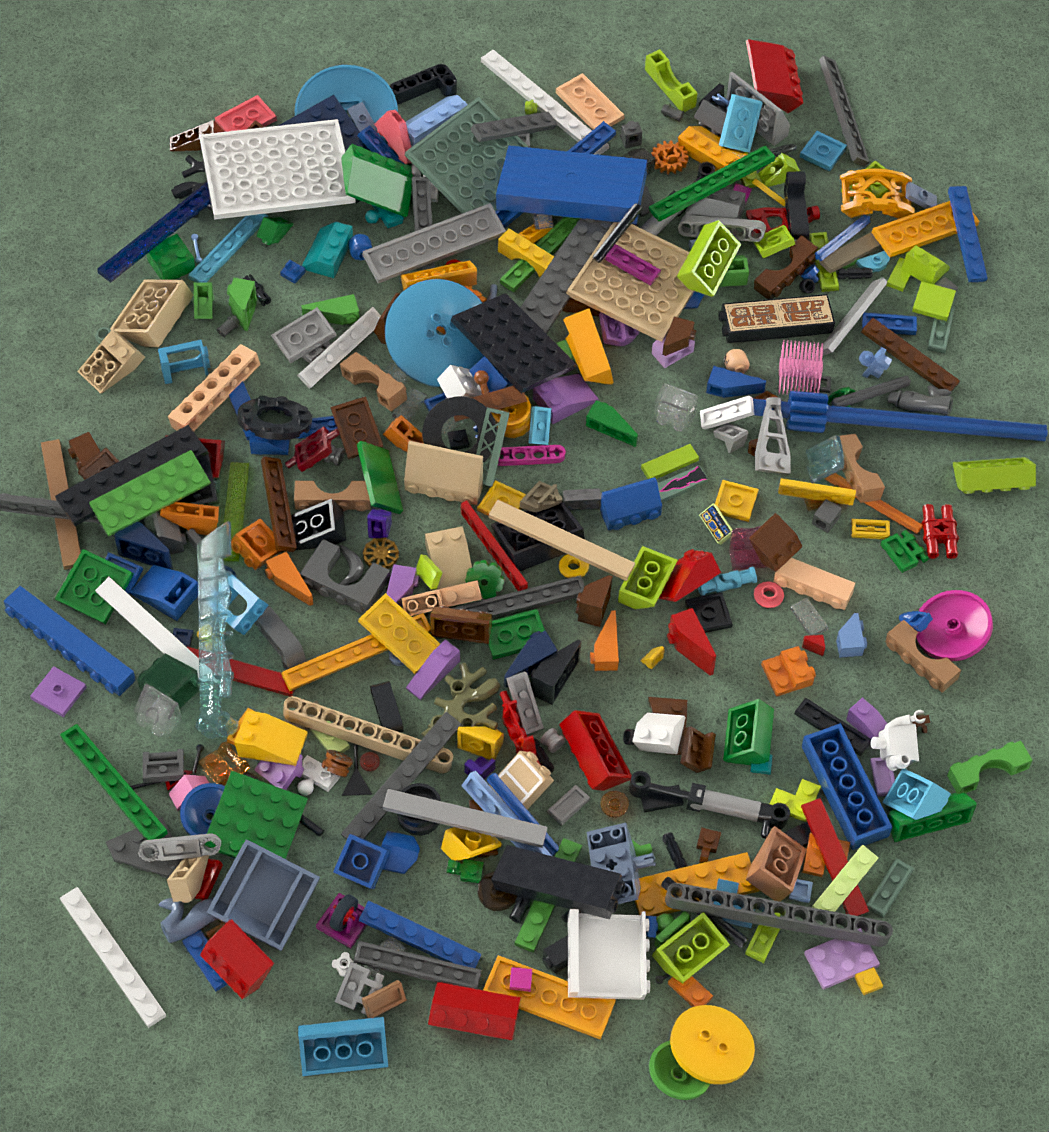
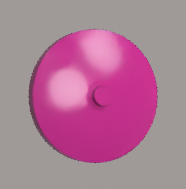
(958, 627)

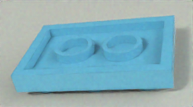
(740, 123)

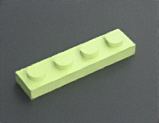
(846, 880)

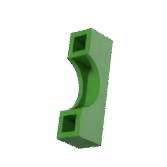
(1011, 758)

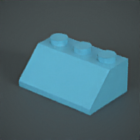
(915, 795)

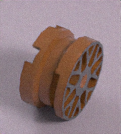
(337, 762)

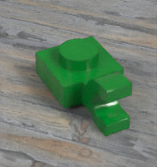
(470, 870)

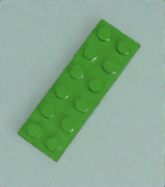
(149, 493)

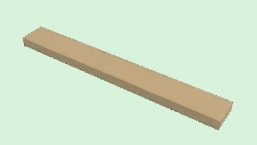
(562, 540)

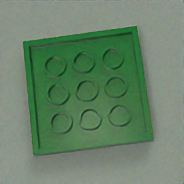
(255, 813)

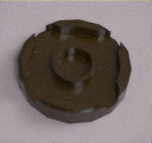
(492, 898)

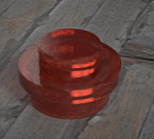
(369, 761)

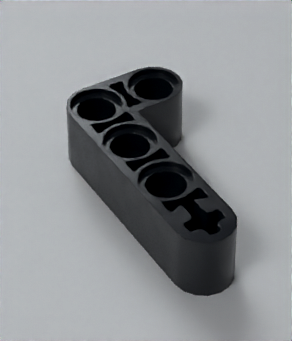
(424, 82)
(796, 204)

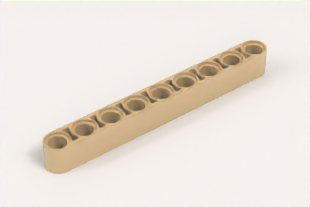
(356, 735)

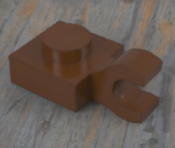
(707, 842)

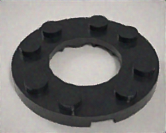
(453, 407)
(300, 422)

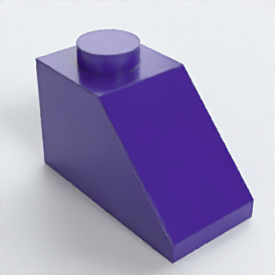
(379, 523)

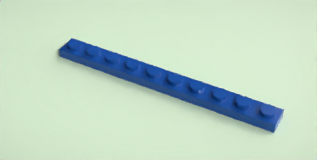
(588, 145)

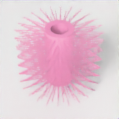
(800, 367)

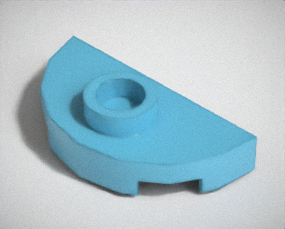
(876, 262)

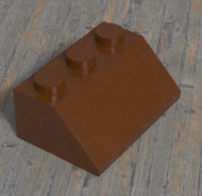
(461, 624)

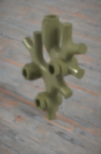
(463, 694)

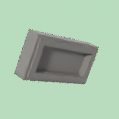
(568, 805)

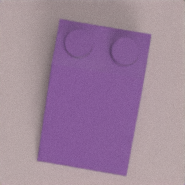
(564, 396)

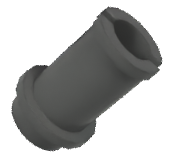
(672, 112)
(231, 323)

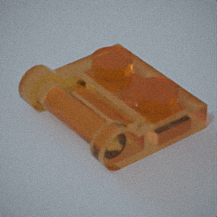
(216, 766)

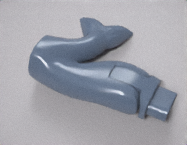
(178, 929)

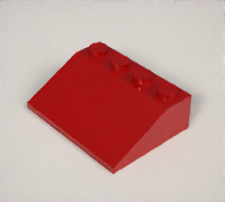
(775, 74)

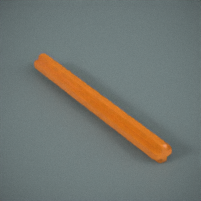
(880, 506)

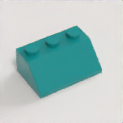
(328, 249)

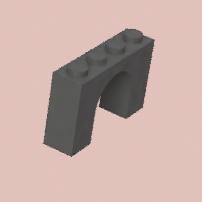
(359, 595)

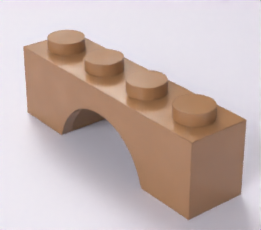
(360, 370)
(867, 484)
(352, 498)
(939, 672)

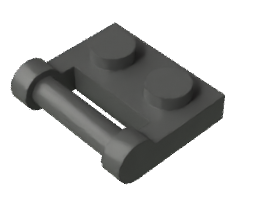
(165, 770)

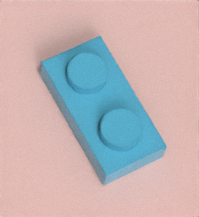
(539, 425)

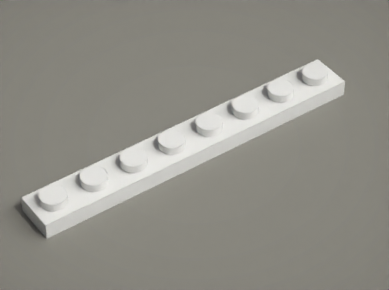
(113, 957)

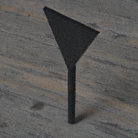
(356, 784)

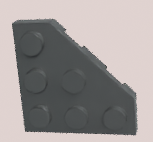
(126, 848)

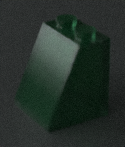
(171, 678)

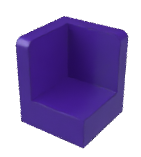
(481, 766)

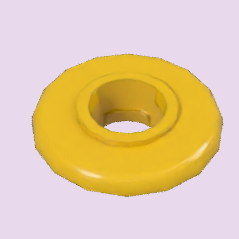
(569, 573)

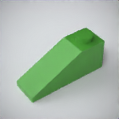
(336, 310)

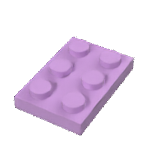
(840, 961)

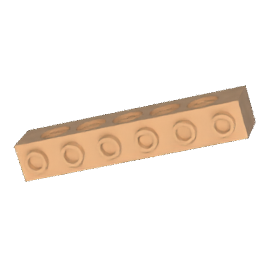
(215, 389)

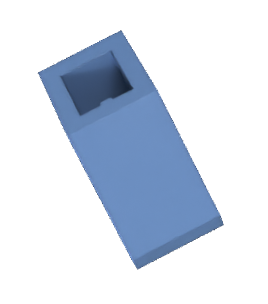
(850, 638)

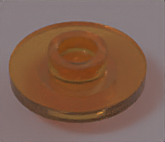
(614, 804)

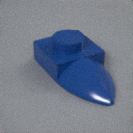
(917, 619)

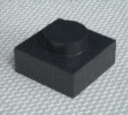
(458, 439)

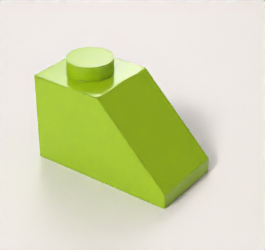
(776, 171)

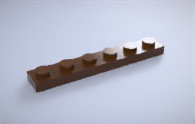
(909, 355)
(278, 504)

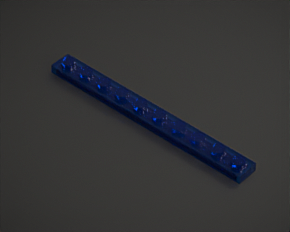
(155, 234)

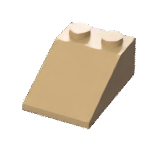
(450, 554)

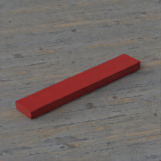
(493, 547)
(256, 676)
(832, 852)

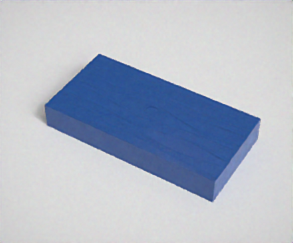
(570, 184)

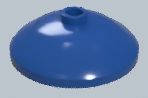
(197, 805)

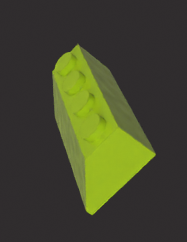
(709, 259)
(995, 474)

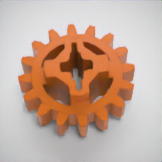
(670, 157)

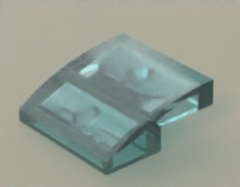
(825, 459)

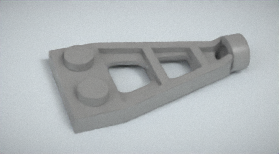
(769, 461)

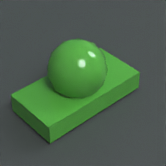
(669, 927)

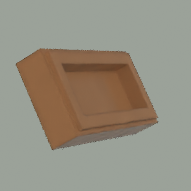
(384, 999)

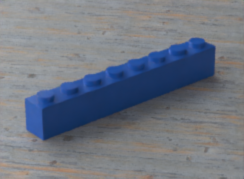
(69, 641)

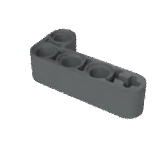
(281, 638)

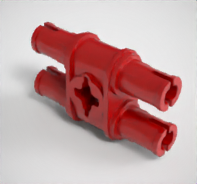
(940, 531)

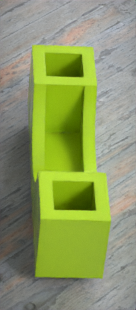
(659, 69)

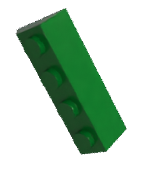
(956, 812)

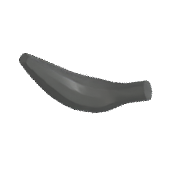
(355, 565)

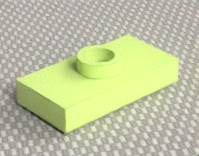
(331, 742)

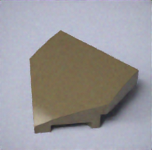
(541, 497)

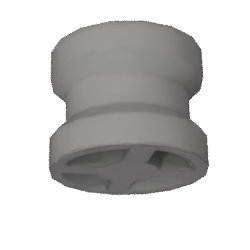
(552, 740)

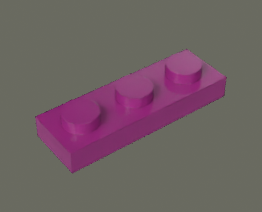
(633, 264)

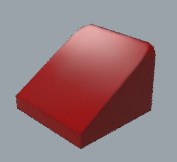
(814, 643)

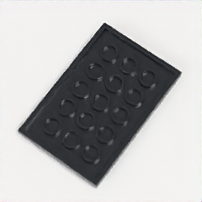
(513, 343)

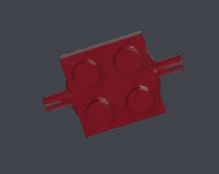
(312, 449)

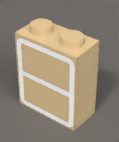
(525, 778)

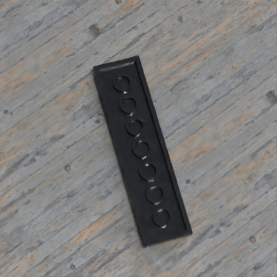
(77, 498)

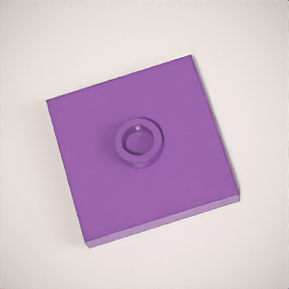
(58, 691)

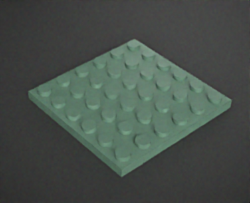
(460, 164)

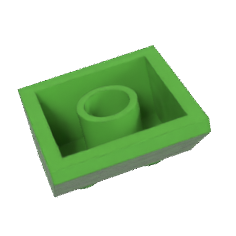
(242, 300)

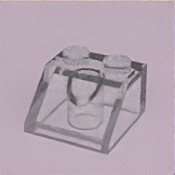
(157, 712)

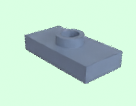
(361, 117)
(920, 196)

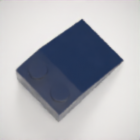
(142, 546)
(532, 654)

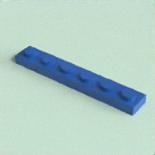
(967, 234)
(418, 936)

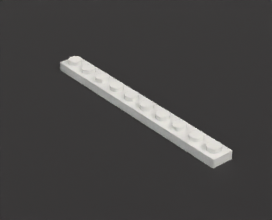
(530, 91)

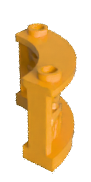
(866, 177)

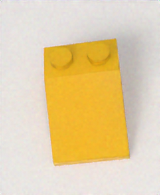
(269, 739)

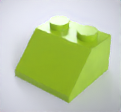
(924, 265)

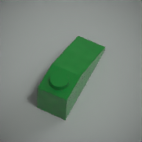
(609, 422)

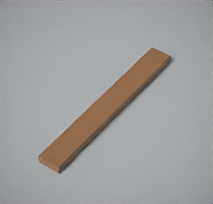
(58, 483)

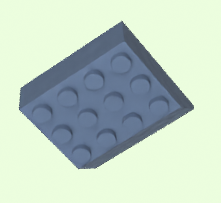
(263, 895)

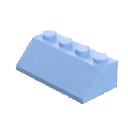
(433, 117)

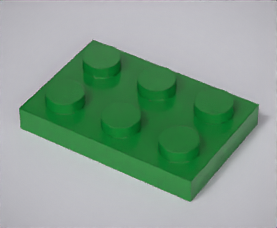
(512, 633)

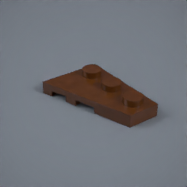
(671, 707)

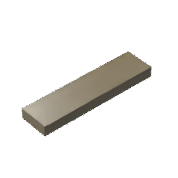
(850, 253)

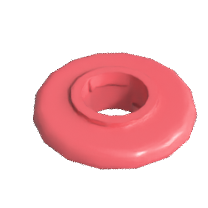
(768, 602)

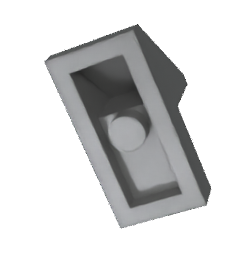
(732, 435)

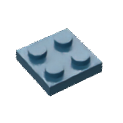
(823, 151)

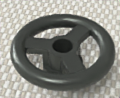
(785, 149)

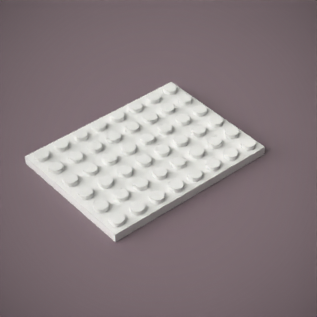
(275, 169)

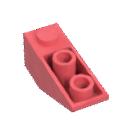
(395, 131)

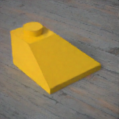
(480, 741)
(464, 844)

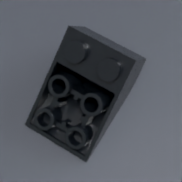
(208, 494)

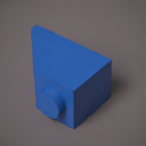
(268, 446)

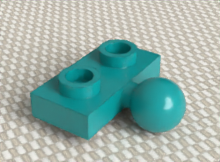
(389, 218)

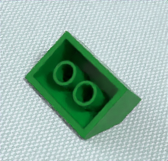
(749, 733)

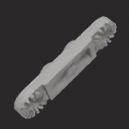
(179, 847)

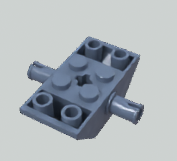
(614, 851)

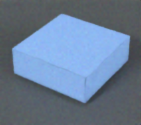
(801, 891)

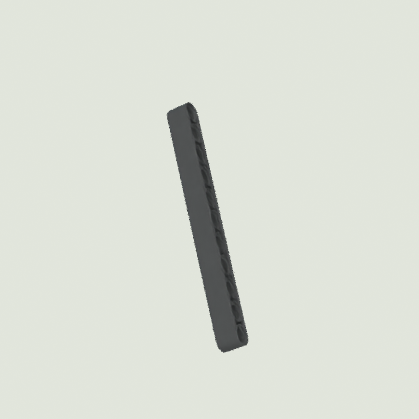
(787, 910)

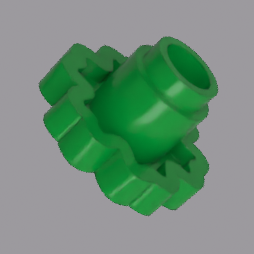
(488, 577)

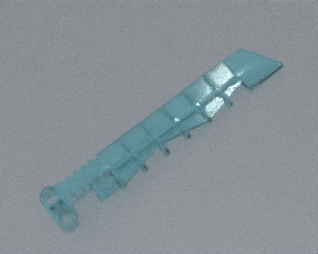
(213, 607)

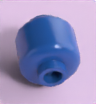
(358, 244)

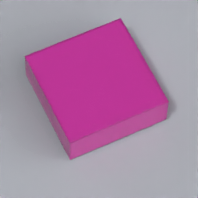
(520, 979)

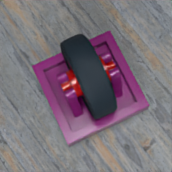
(342, 920)

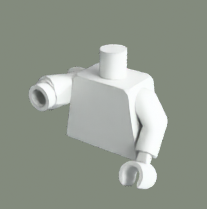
(899, 742)

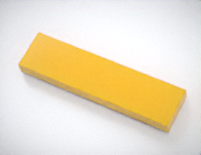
(816, 491)

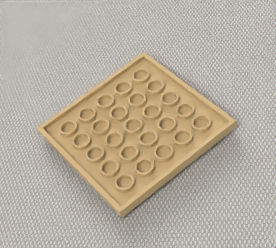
(628, 298)

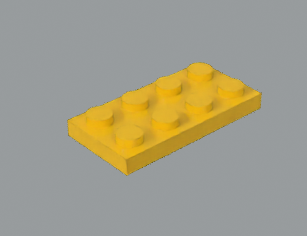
(399, 632)

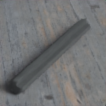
(871, 392)

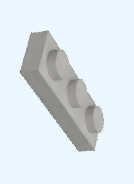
(526, 704)

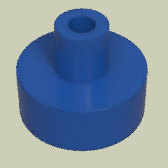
(810, 273)

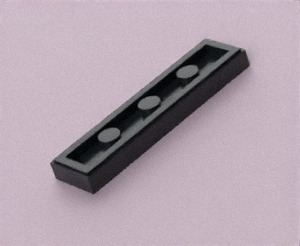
(823, 719)

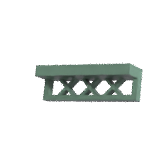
(495, 453)

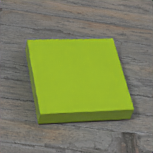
(774, 241)
(934, 301)

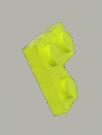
(806, 792)

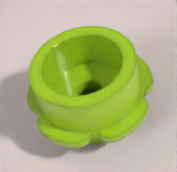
(530, 107)

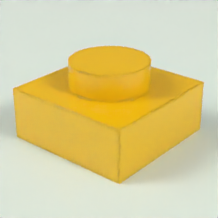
(868, 981)

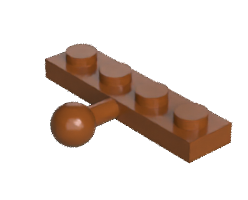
(497, 399)

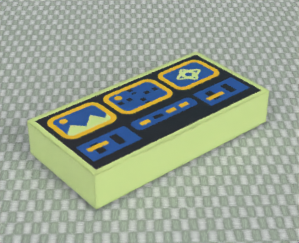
(716, 523)

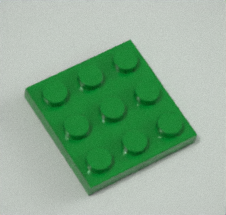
(82, 581)

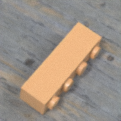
(815, 583)

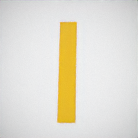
(768, 191)

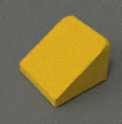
(653, 657)

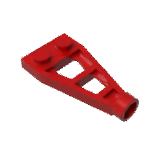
(762, 213)

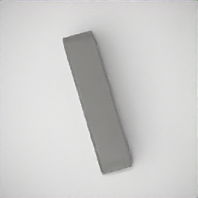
(730, 223)

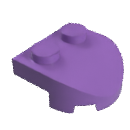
(616, 332)
(280, 774)

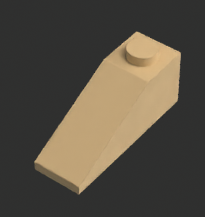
(187, 879)

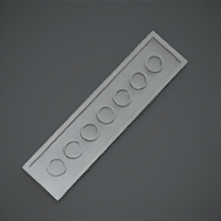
(433, 243)

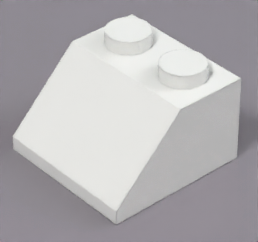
(659, 733)

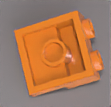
(255, 544)
(789, 671)

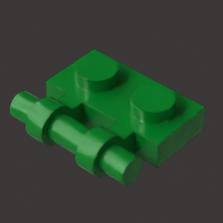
(901, 554)

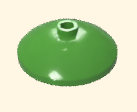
(663, 1070)

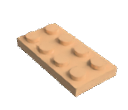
(589, 102)

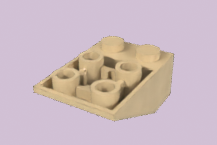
(110, 362)

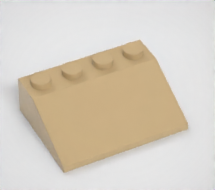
(153, 311)
(443, 473)

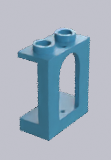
(199, 361)
(254, 609)

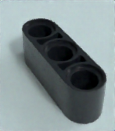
(386, 706)

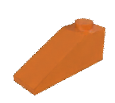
(402, 432)
(192, 516)
(287, 577)
(606, 647)

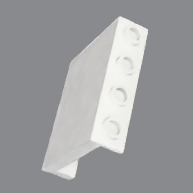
(607, 956)

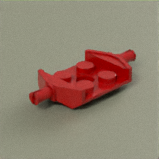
(516, 734)

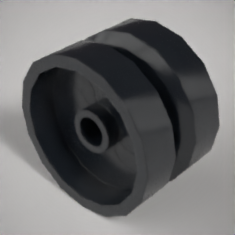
(415, 825)

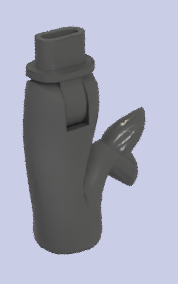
(937, 402)

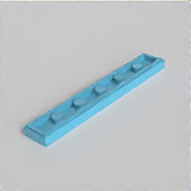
(226, 248)

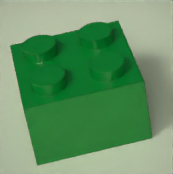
(171, 259)

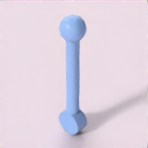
(194, 237)

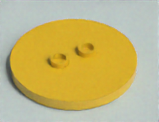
(712, 1044)

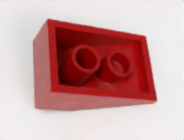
(689, 574)
(691, 640)

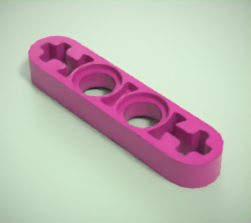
(529, 452)

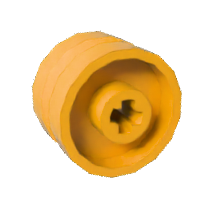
(518, 420)

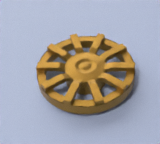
(381, 553)

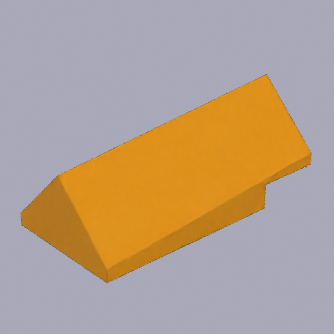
(587, 348)

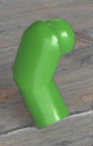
(643, 849)

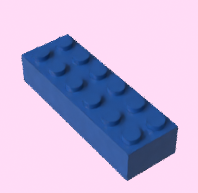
(846, 786)

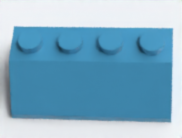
(342, 1046)

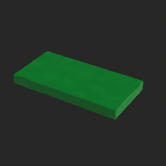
(379, 477)

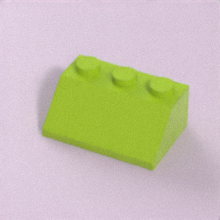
(646, 579)
(690, 948)

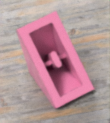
(184, 786)

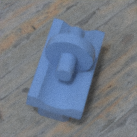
(875, 363)

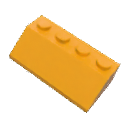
(705, 147)
(462, 273)

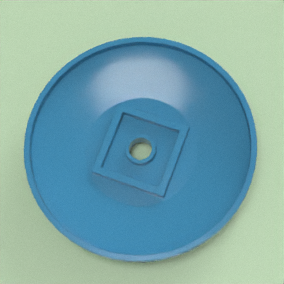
(350, 86)
(413, 334)

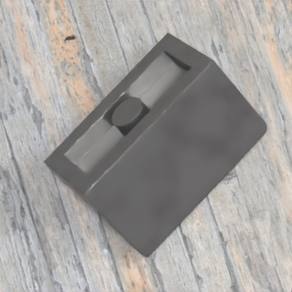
(582, 499)

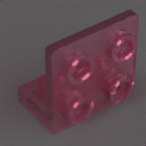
(741, 550)

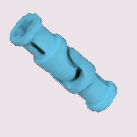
(728, 581)

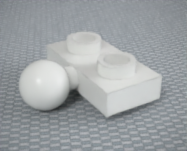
(317, 775)

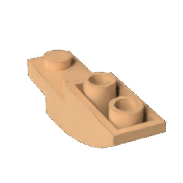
(440, 597)

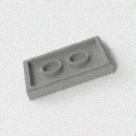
(303, 335)

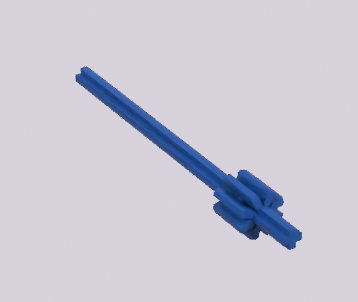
(811, 412)

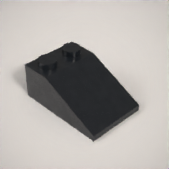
(319, 523)
(554, 672)

